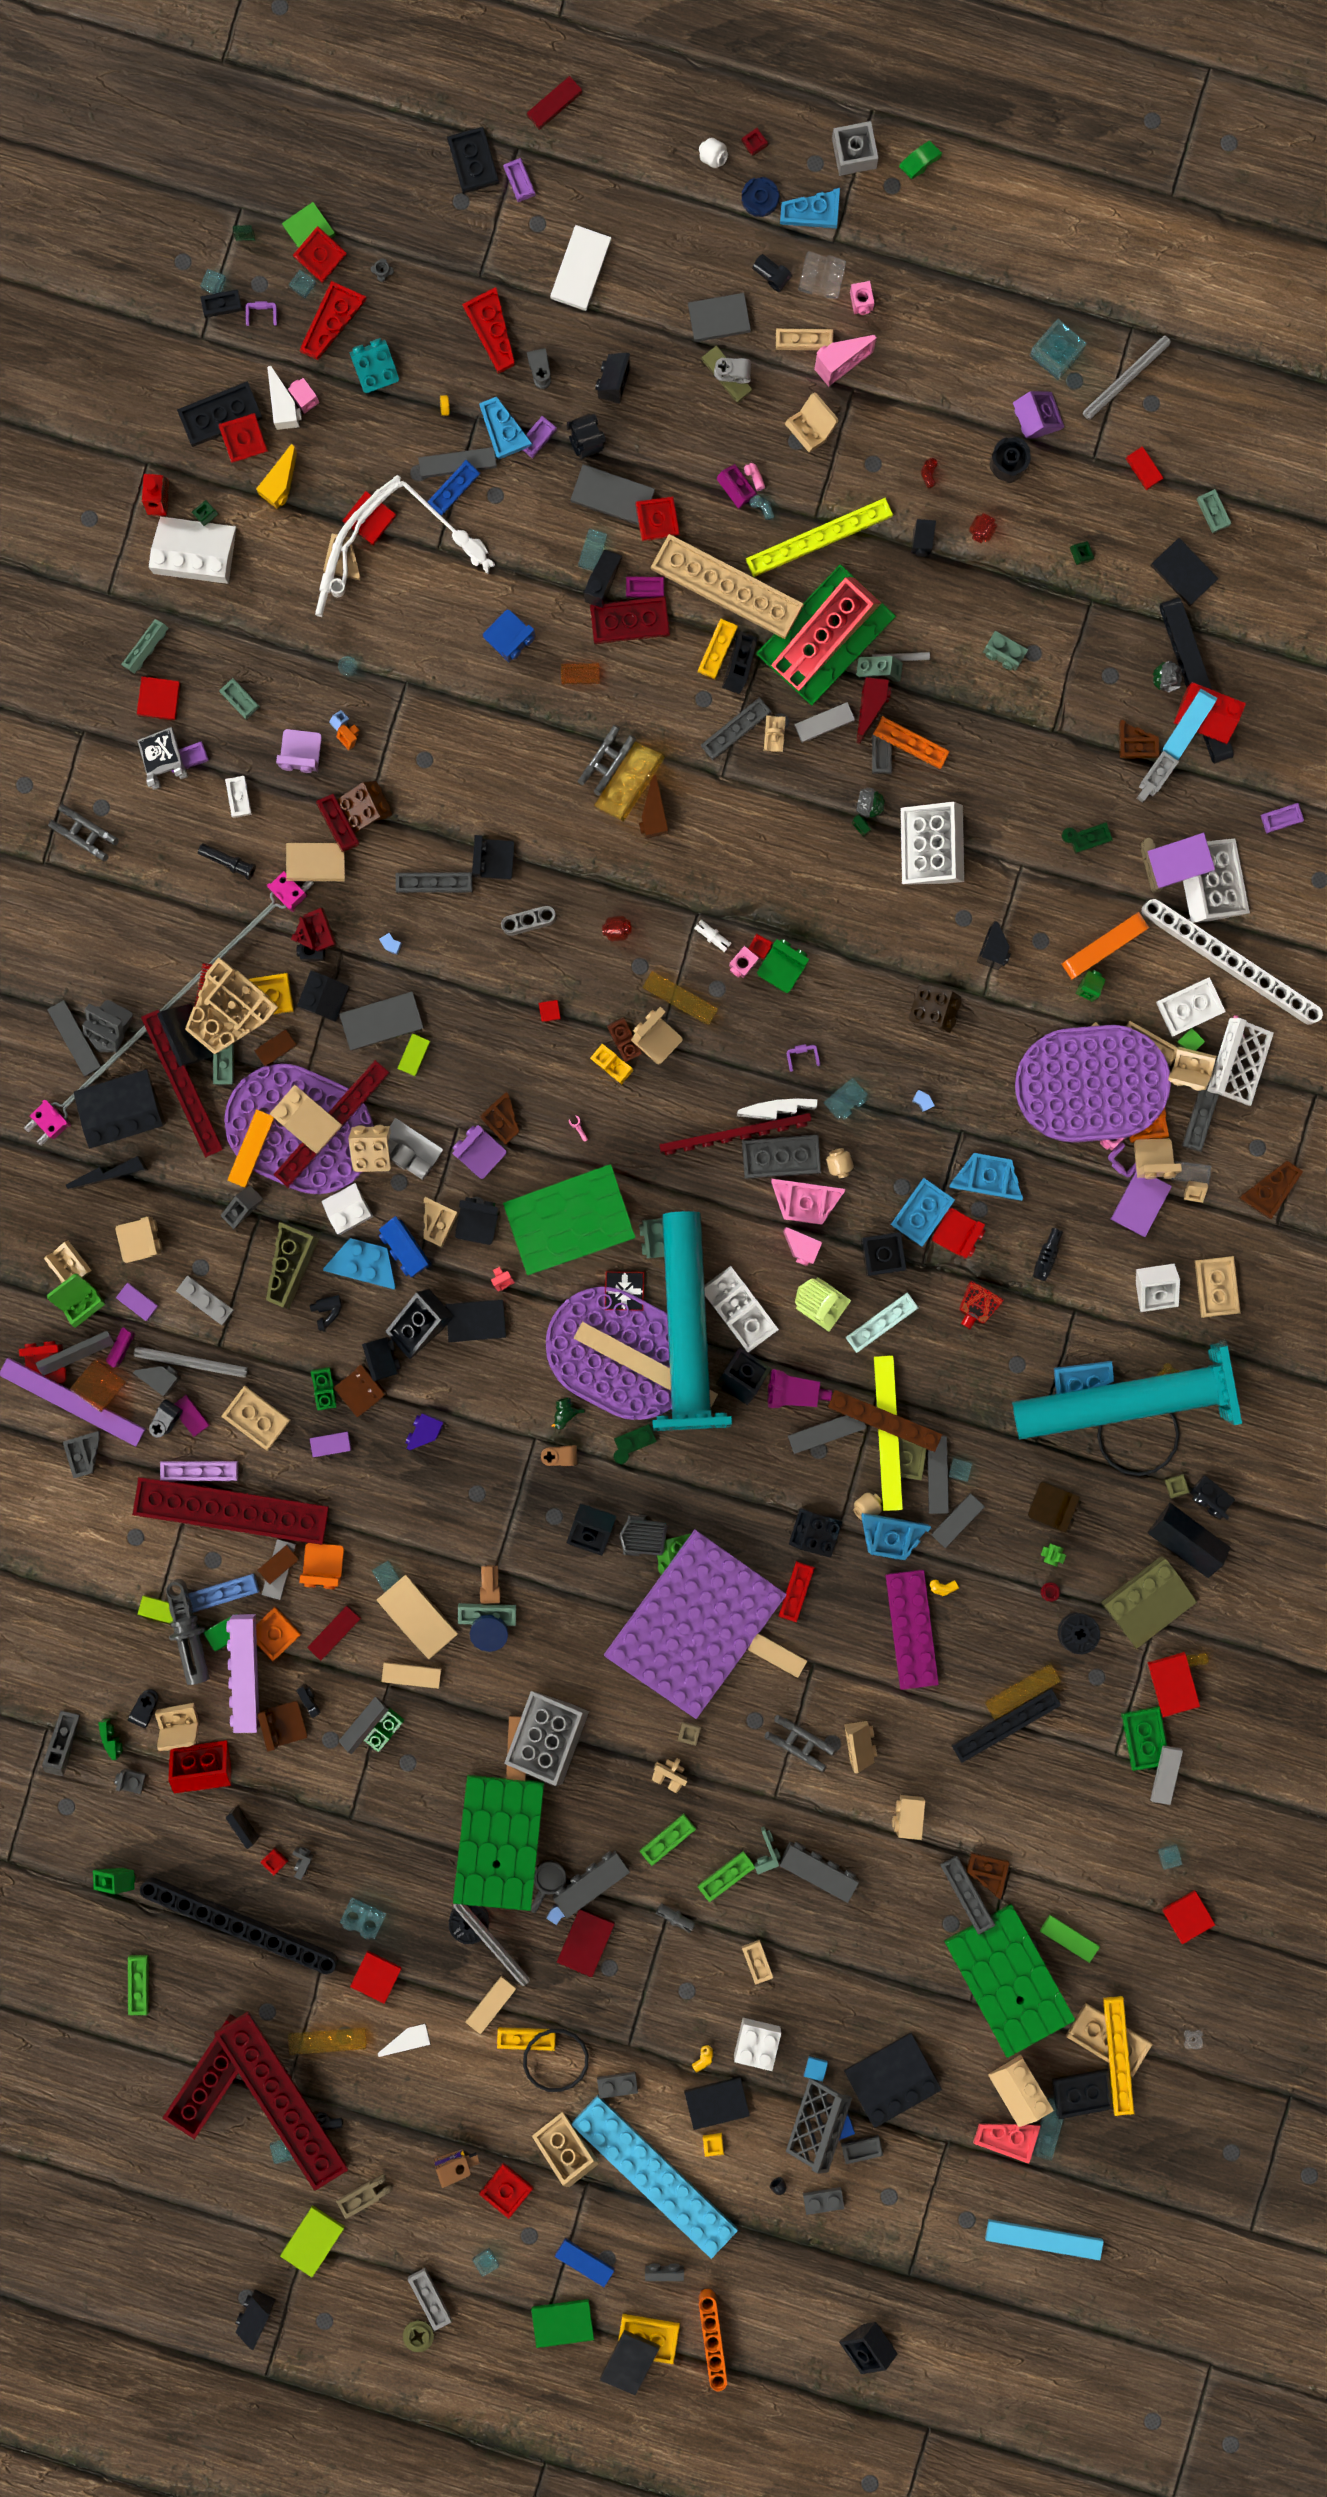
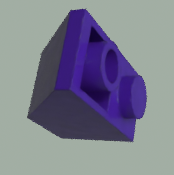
(426, 1431)

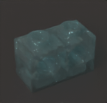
(364, 1914)

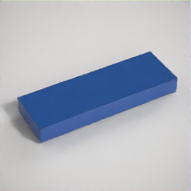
(453, 487)
(584, 2262)

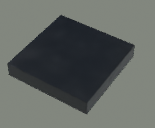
(242, 1827)

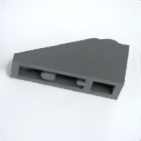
(61, 1744)

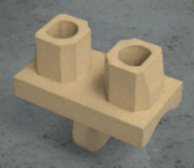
(774, 734)
(662, 1771)

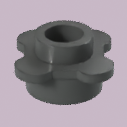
(381, 264)

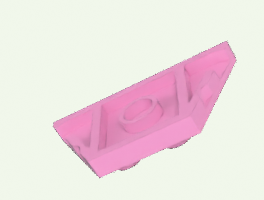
(805, 1201)

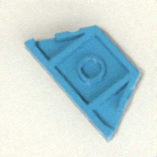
(988, 1176)
(363, 1262)
(891, 1536)

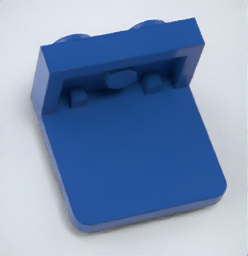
(509, 635)

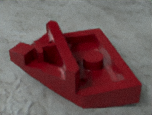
(314, 931)

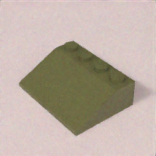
(1149, 1602)

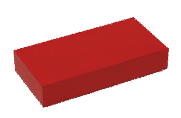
(1144, 468)

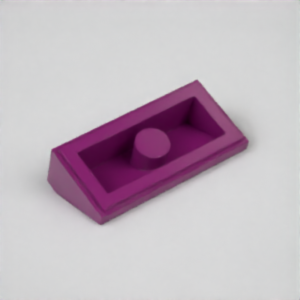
(736, 485)
(120, 1347)

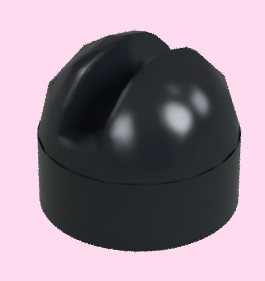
(778, 2186)

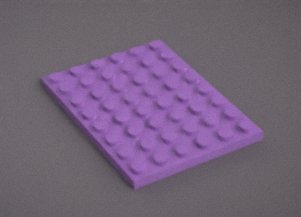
(695, 1624)

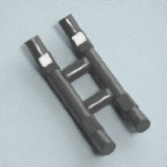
(605, 748)
(72, 834)
(802, 1754)

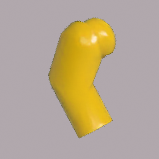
(942, 1589)
(705, 2058)

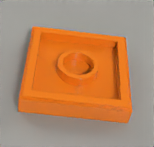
(275, 1633)

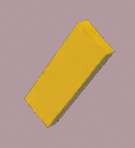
(717, 649)
(520, 2037)

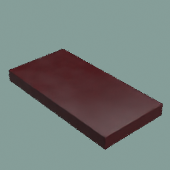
(630, 620)

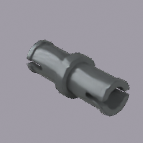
(675, 1918)

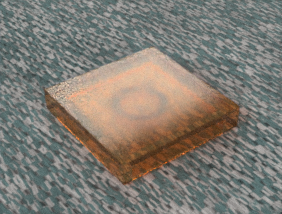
(97, 1386)

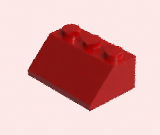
(1221, 718)
(200, 1767)

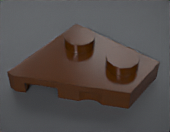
(1136, 742)
(501, 1119)
(989, 1872)

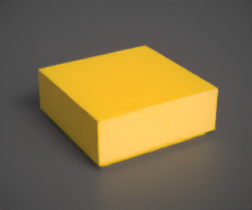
(713, 2144)

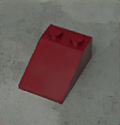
(874, 695)

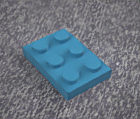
(922, 1212)

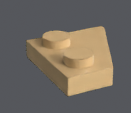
(353, 571)
(437, 1222)

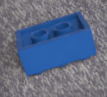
(404, 1247)

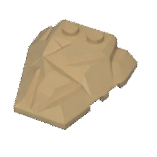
(227, 1008)

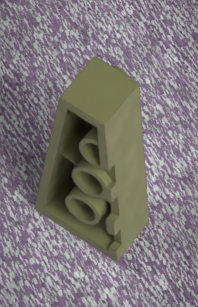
(289, 1264)

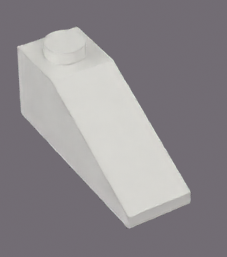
(284, 409)

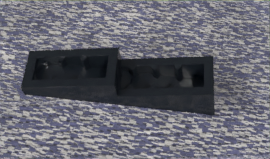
(99, 1175)

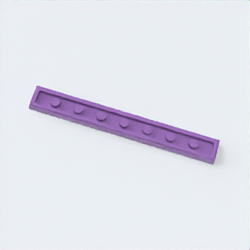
(71, 1402)

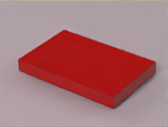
(1173, 1684)

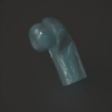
(764, 504)

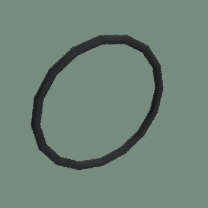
(565, 2087)

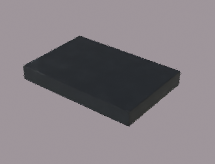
(473, 160)
(1184, 571)
(183, 1044)
(476, 1321)
(1082, 2093)
(717, 2103)
(629, 2362)

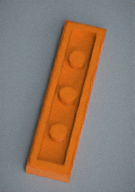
(911, 742)

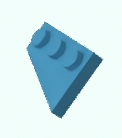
(812, 211)
(503, 429)
(1083, 1376)

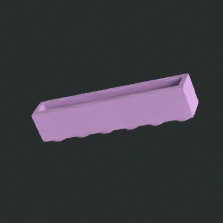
(243, 1673)

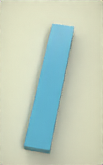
(1044, 2239)

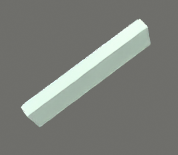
(881, 1322)

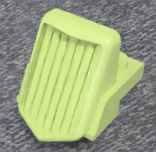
(821, 1302)

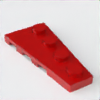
(332, 316)
(489, 324)

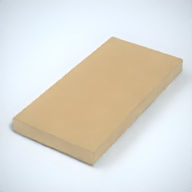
(1090, 2033)

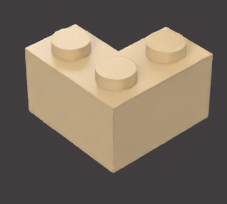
(909, 1817)

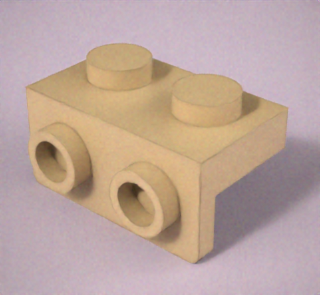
(66, 1262)

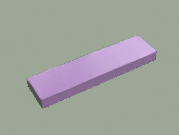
(199, 1470)

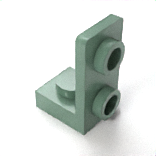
(880, 666)
(767, 1863)

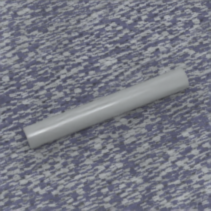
(907, 656)

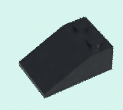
(419, 1322)

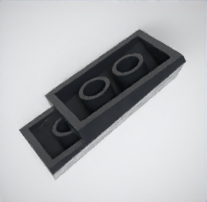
(1189, 1540)

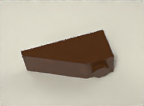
(653, 815)

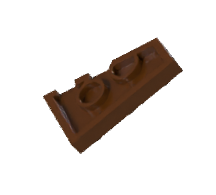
(1272, 1190)

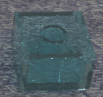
(1058, 349)

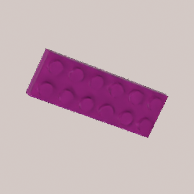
(911, 1629)

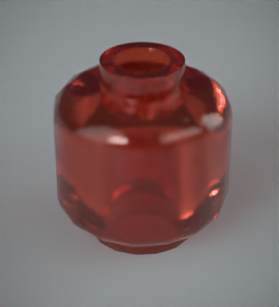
(983, 528)
(617, 928)

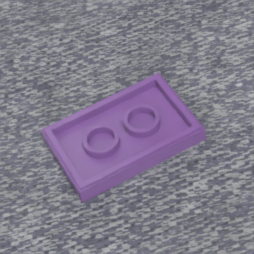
(1181, 860)
(1140, 1204)

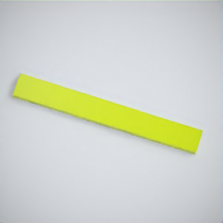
(819, 537)
(887, 1442)

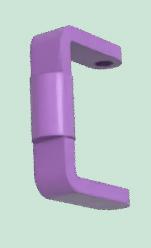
(261, 305)
(800, 1049)
(1117, 1166)

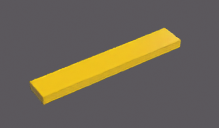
(1118, 2055)

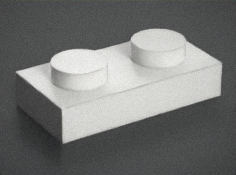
(238, 796)

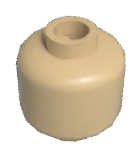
(839, 1163)
(868, 1504)

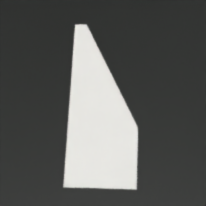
(408, 2039)

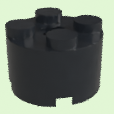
(585, 436)
(1004, 450)

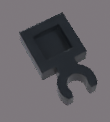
(306, 1695)

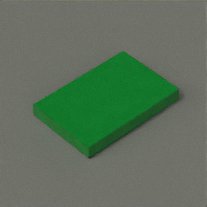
(1144, 1737)
(562, 2323)

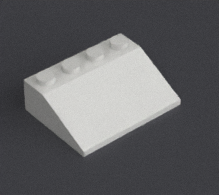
(192, 550)
(932, 844)
(1219, 892)

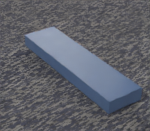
(224, 1592)

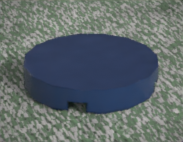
(760, 197)
(488, 1633)

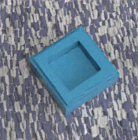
(815, 2068)

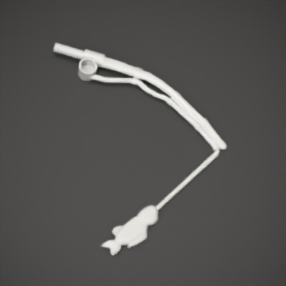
(473, 547)

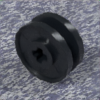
(1081, 1644)
(463, 1932)

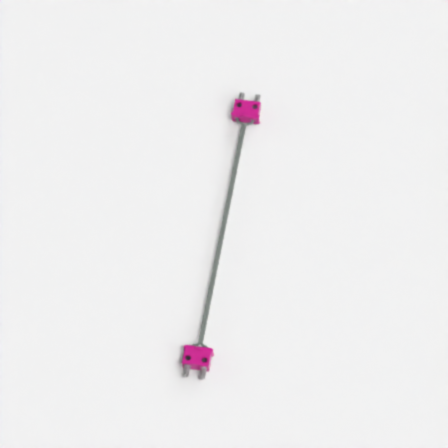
(52, 1118)

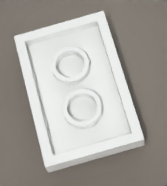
(1190, 1006)

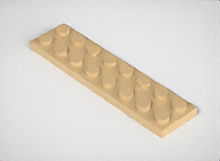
(726, 586)

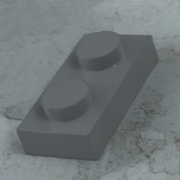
(617, 2085)
(823, 2201)
(672, 2272)

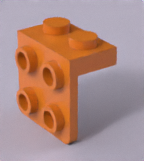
(322, 1565)

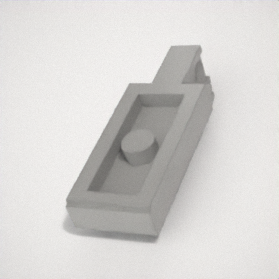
(1157, 775)

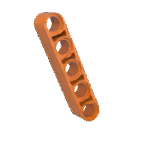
(1105, 945)
(712, 2349)

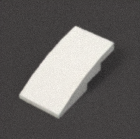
(770, 1109)
(739, 1309)

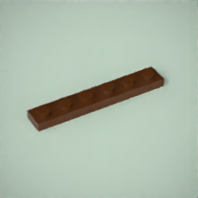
(884, 1421)

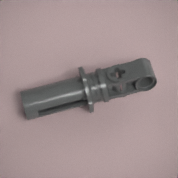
(185, 1626)

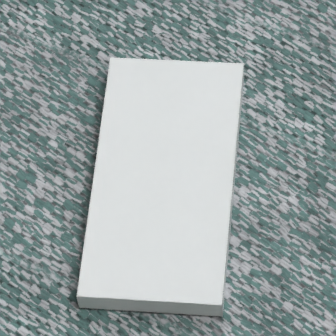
(580, 268)

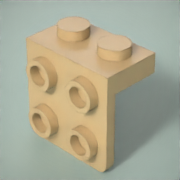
(812, 423)
(656, 1037)
(1192, 1069)
(370, 1148)
(1155, 1159)
(138, 1239)
(177, 1726)

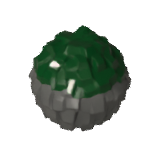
(1167, 676)
(870, 803)

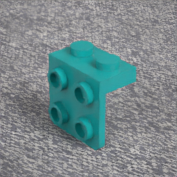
(374, 365)

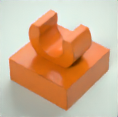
(347, 736)

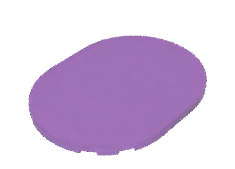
(1092, 1083)
(263, 1091)
(598, 1376)

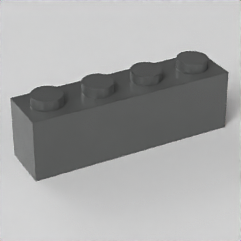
(818, 1871)
(590, 1884)

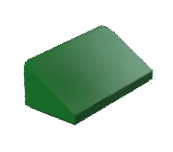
(218, 1635)

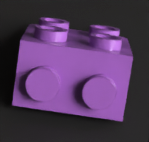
(479, 1151)

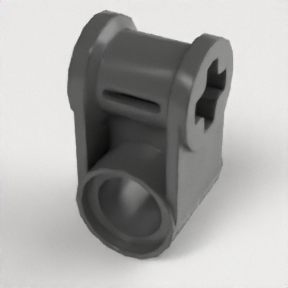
(539, 366)

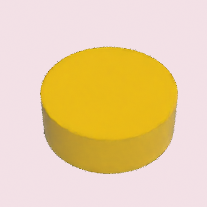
(444, 404)

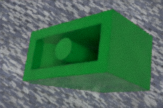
(1091, 985)
(114, 1880)

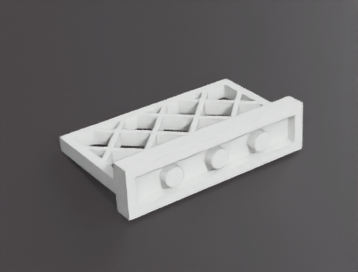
(1228, 1057)

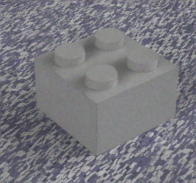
(855, 148)

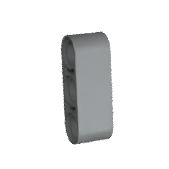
(538, 922)

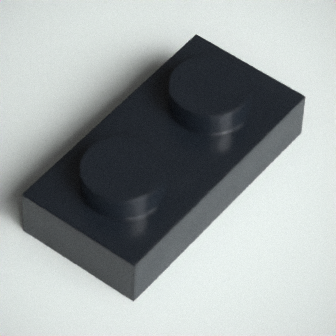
(221, 303)

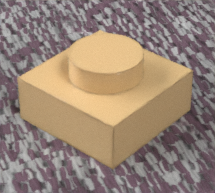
(1195, 1191)

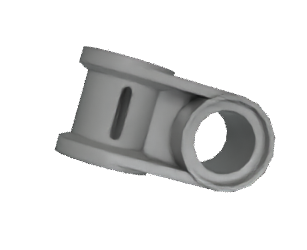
(735, 370)

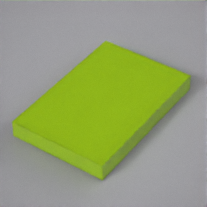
(312, 2241)

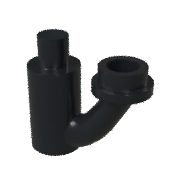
(326, 1304)

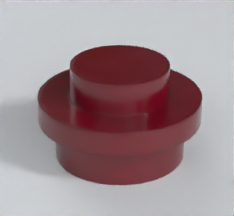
(1050, 1592)

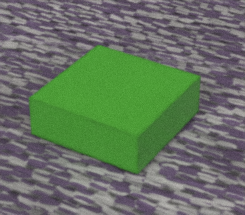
(1190, 1040)

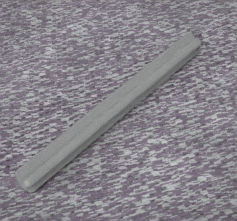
(1126, 377)
(192, 1362)
(492, 1943)

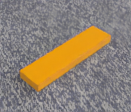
(251, 1148)

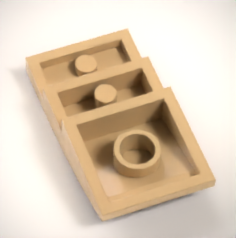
(417, 1617)

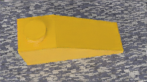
(277, 483)

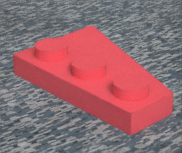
(1008, 2139)

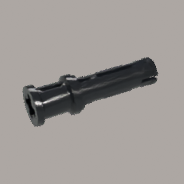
(235, 864)

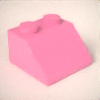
(802, 1246)

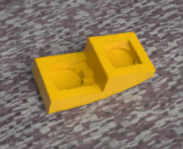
(611, 1064)

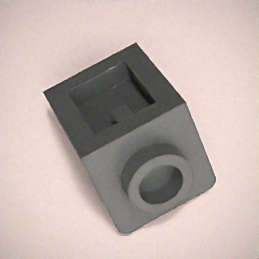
(130, 1781)
(302, 1865)

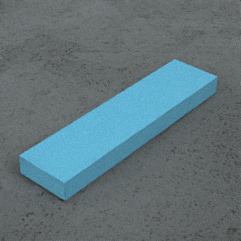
(1189, 724)

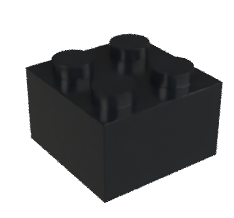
(883, 1254)

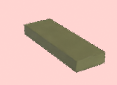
(736, 390)

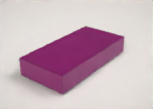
(644, 587)
(191, 1416)

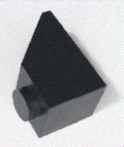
(923, 537)

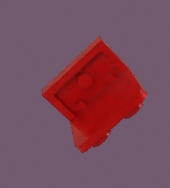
(958, 1233)
(34, 1354)

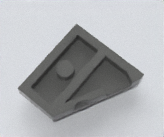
(82, 1453)

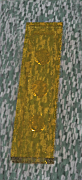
(680, 998)
(1022, 1691)
(327, 2041)

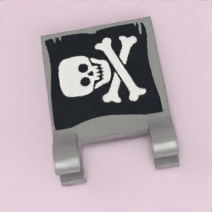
(161, 755)

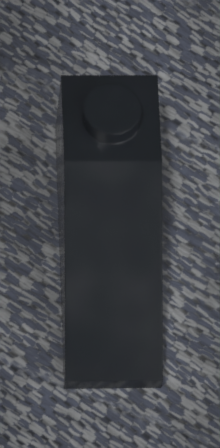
(602, 578)
(740, 663)

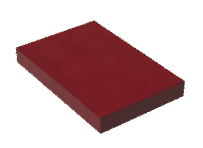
(585, 1942)

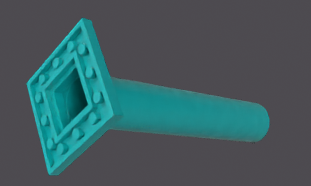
(687, 1326)
(1133, 1400)

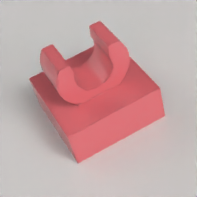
(502, 1279)

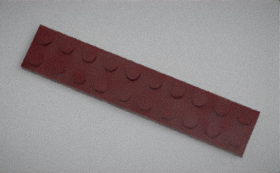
(230, 1510)
(281, 2100)

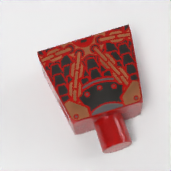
(155, 491)
(978, 1304)

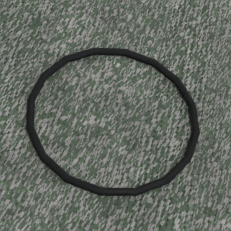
(1145, 1472)

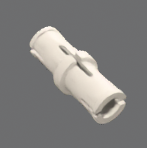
(712, 935)

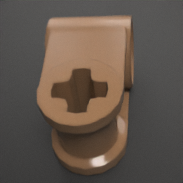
(563, 1456)

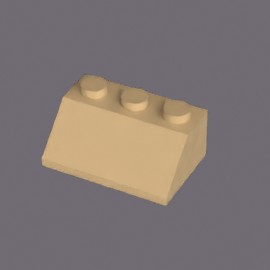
(1020, 2092)

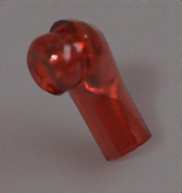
(927, 471)

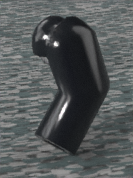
(329, 2123)

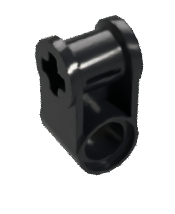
(165, 1419)
(143, 1711)

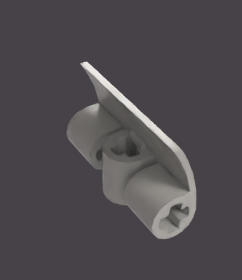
(411, 1150)

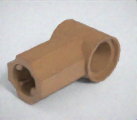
(490, 1588)

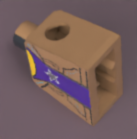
(448, 2168)

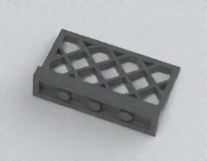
(830, 2134)

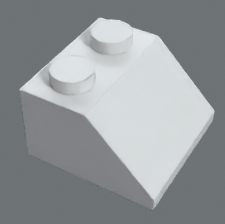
(347, 1209)
(1157, 1287)

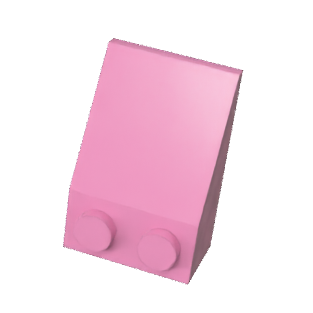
(842, 356)

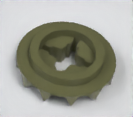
(417, 2344)

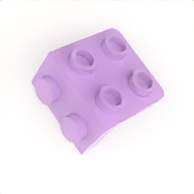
(300, 751)

